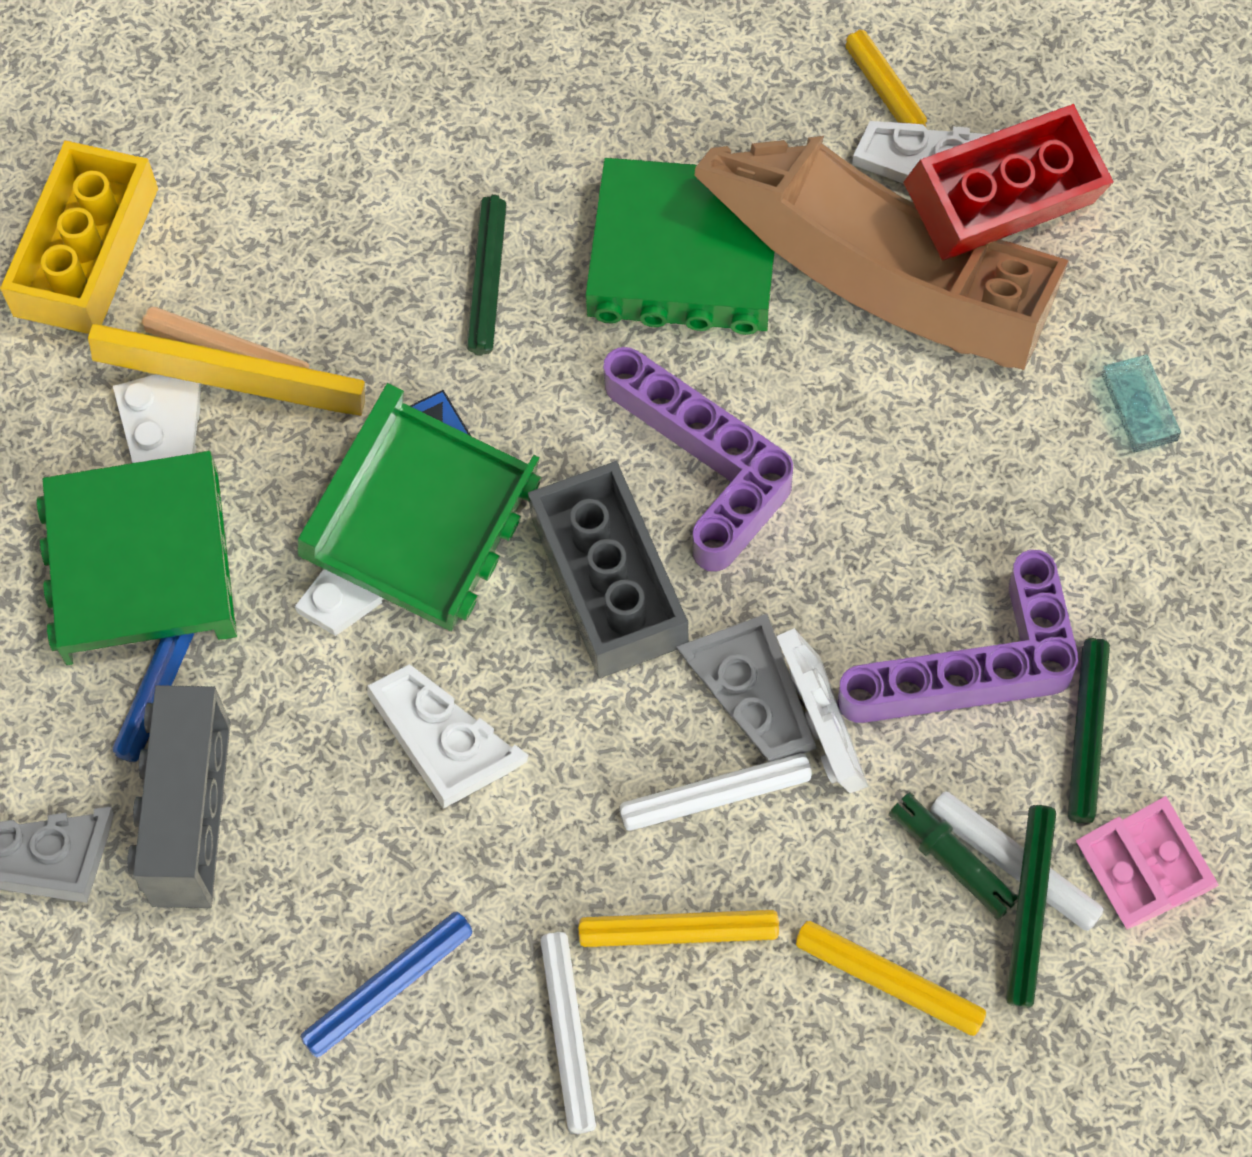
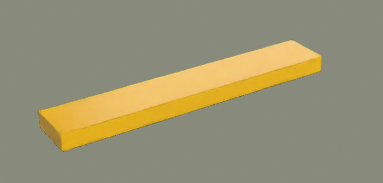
(226, 370)

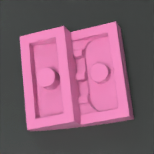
(1147, 863)

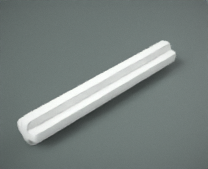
(715, 791)
(1009, 857)
(568, 1033)

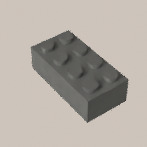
(608, 569)
(180, 797)

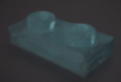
(1141, 403)

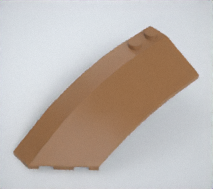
(879, 253)

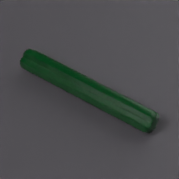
(486, 275)
(1088, 731)
(1031, 906)

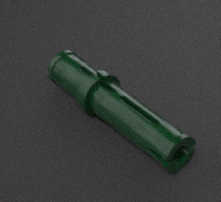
(937, 840)

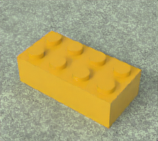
(80, 237)

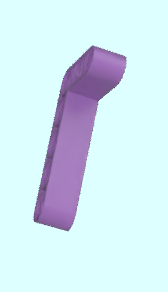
(708, 446)
(979, 663)

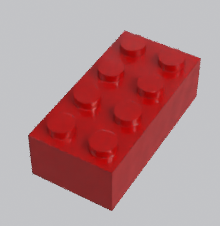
(1007, 181)

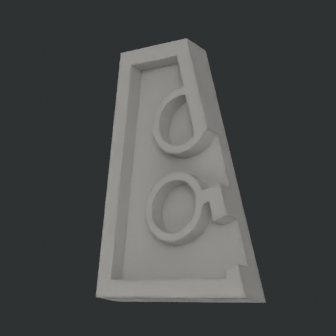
(753, 685)
(54, 855)

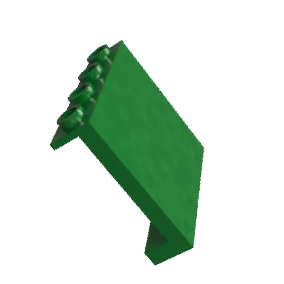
(674, 253)
(417, 511)
(135, 554)

